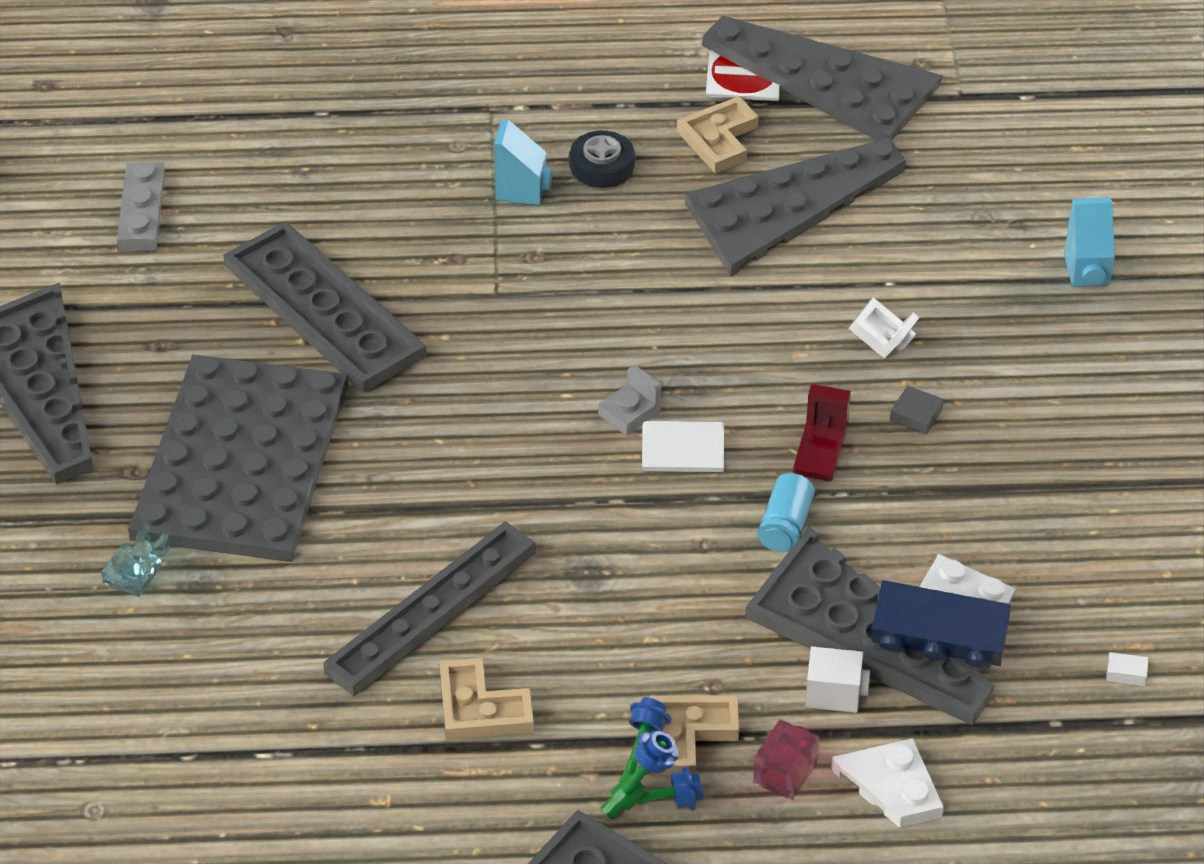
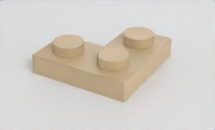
(714, 133)
(477, 712)
(698, 720)

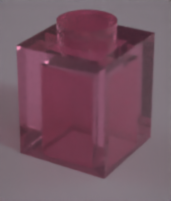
(785, 759)

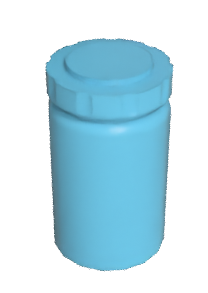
(786, 512)

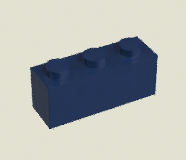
(940, 624)

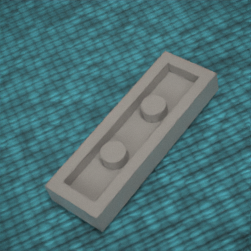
(141, 206)

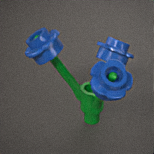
(655, 753)

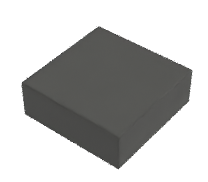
(916, 409)

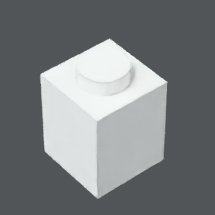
(836, 679)

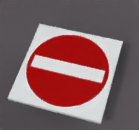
(731, 80)

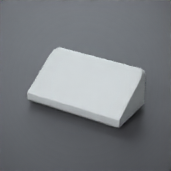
(683, 446)

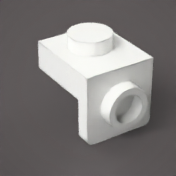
(882, 328)

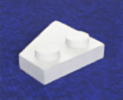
(893, 780)

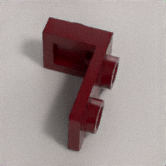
(823, 432)

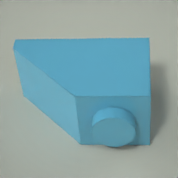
(519, 166)
(1090, 242)

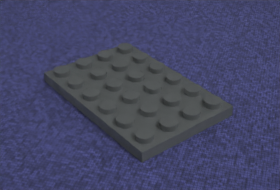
(240, 457)

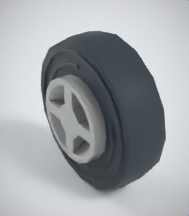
(602, 158)

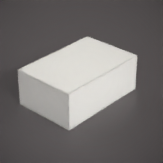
(1127, 669)

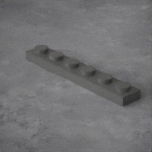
(429, 608)

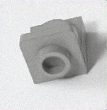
(632, 403)

